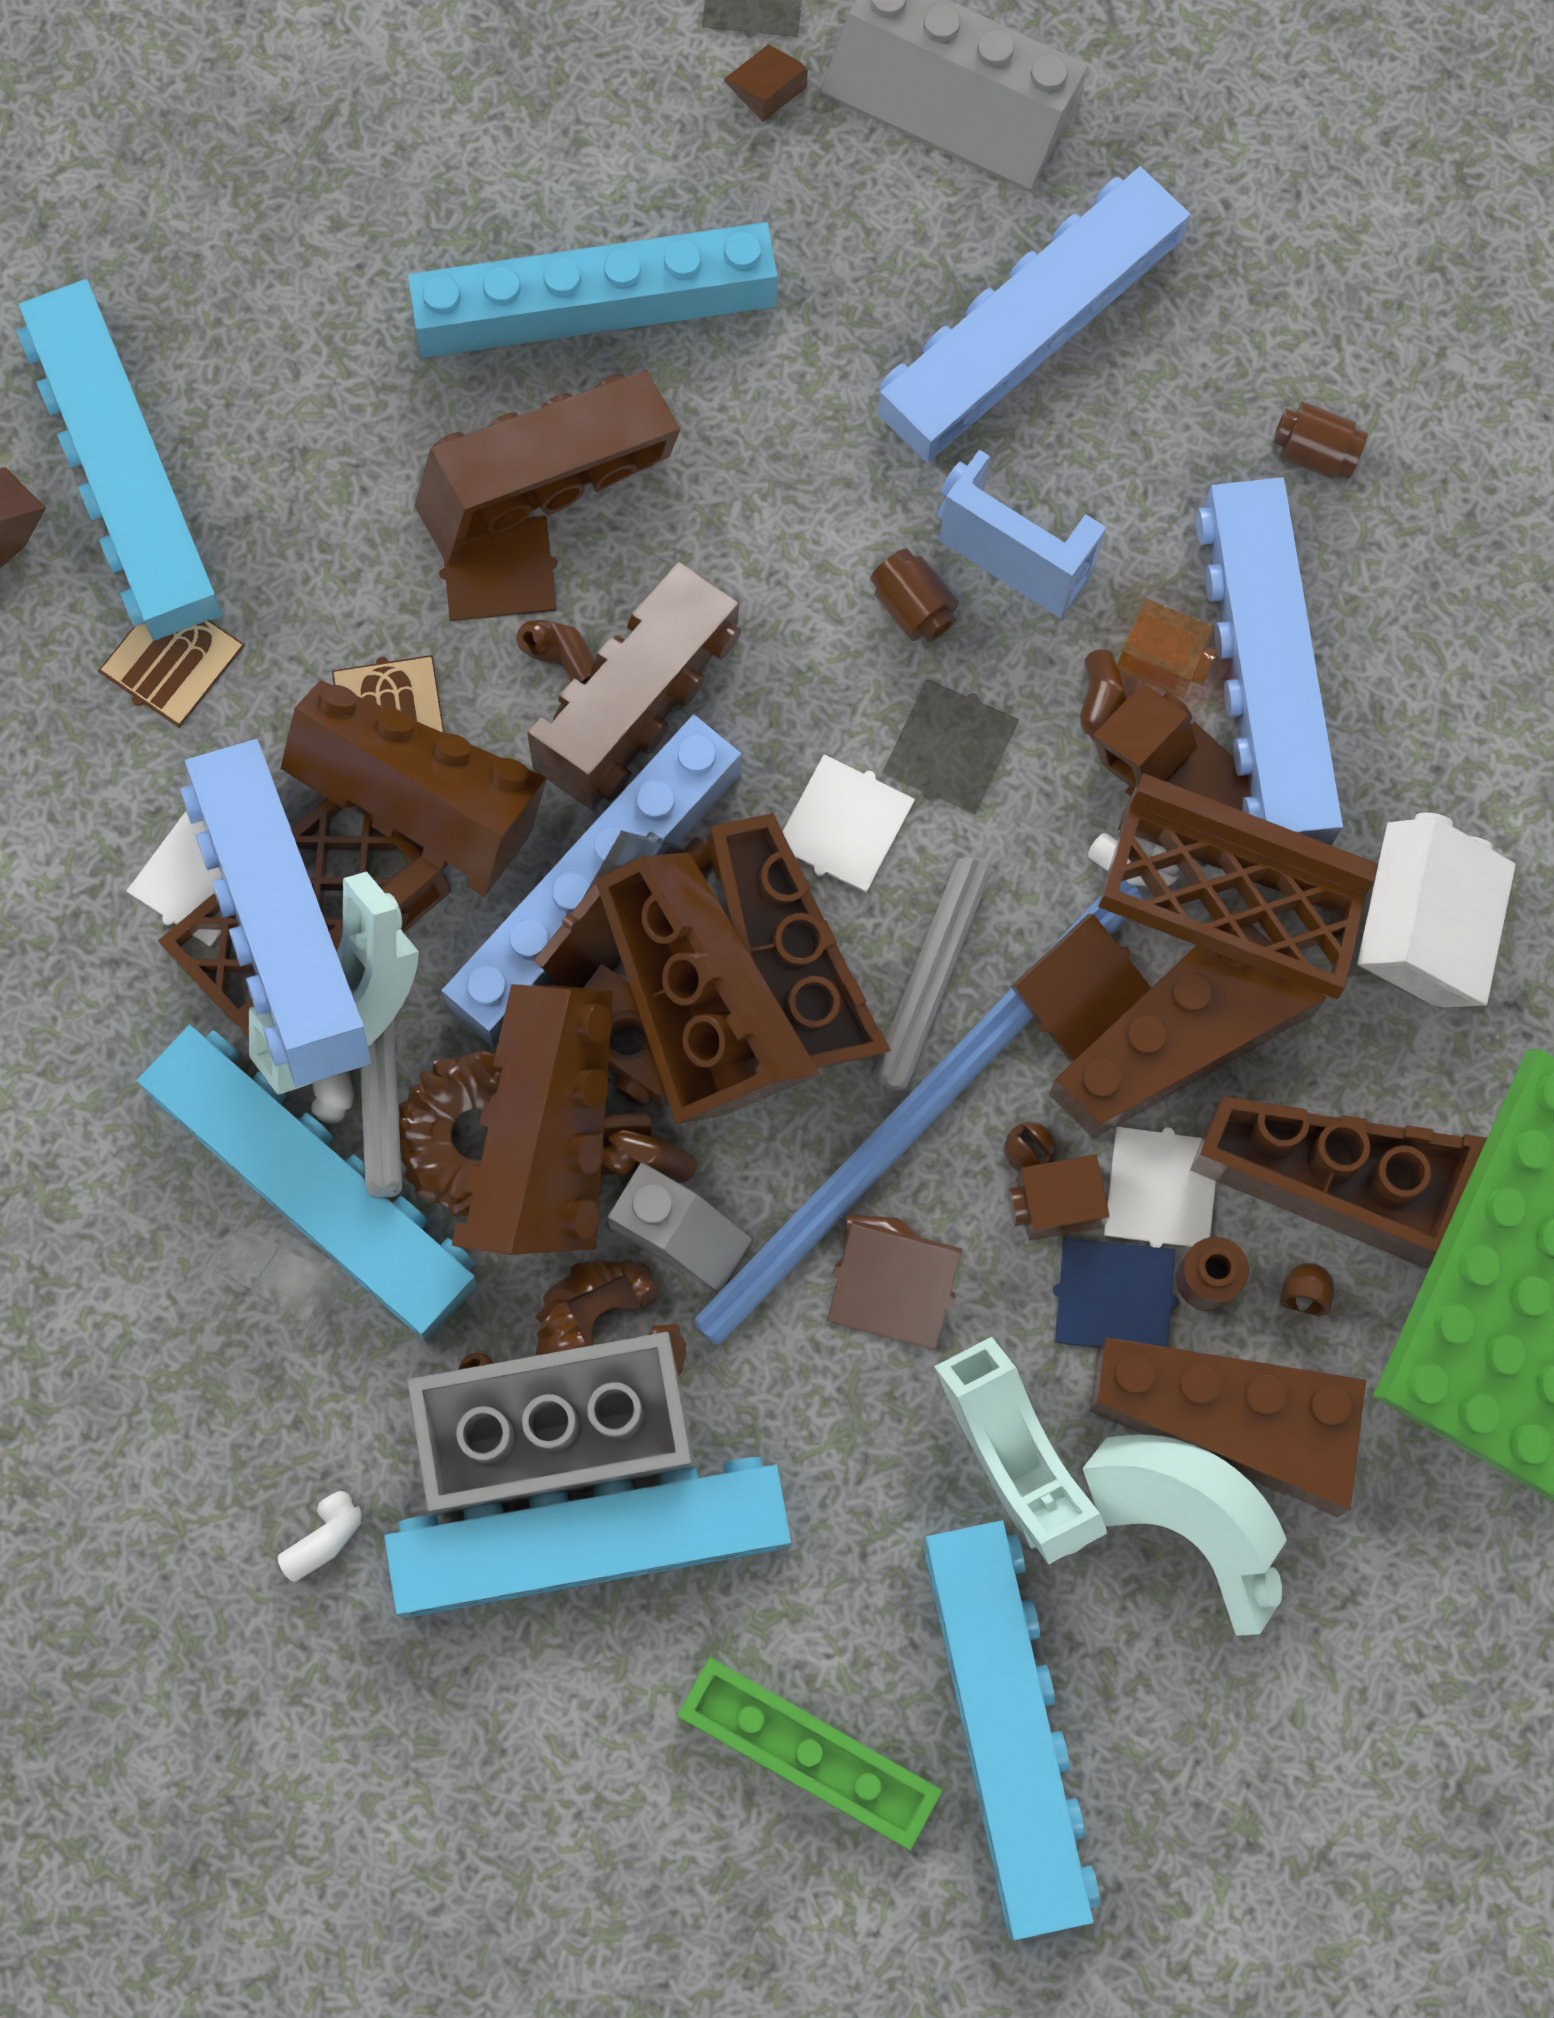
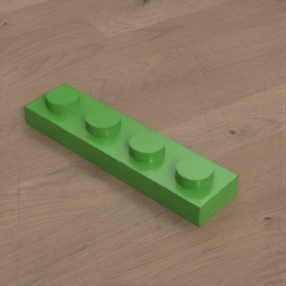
(809, 1753)

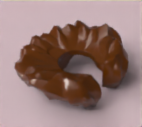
(428, 1122)
(590, 1291)

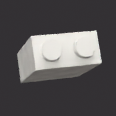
(1436, 912)

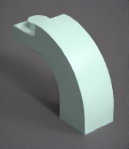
(376, 964)
(1016, 1452)
(1203, 1500)

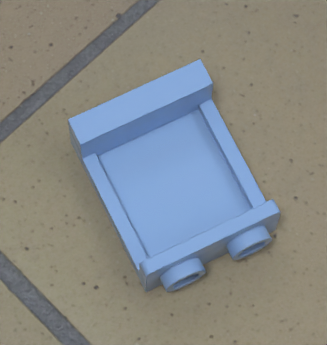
(1013, 545)

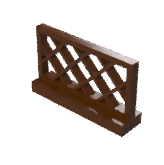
(1248, 853)
(415, 888)

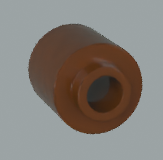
(1319, 441)
(914, 596)
(1202, 1290)

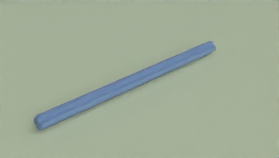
(875, 1155)

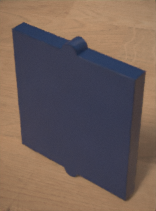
(1114, 1293)

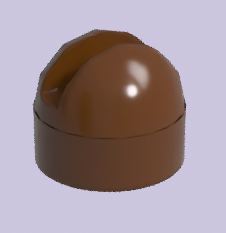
(1019, 1151)
(1308, 1282)

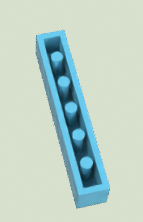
(593, 290)
(119, 460)
(308, 1182)
(588, 1539)
(1008, 1730)

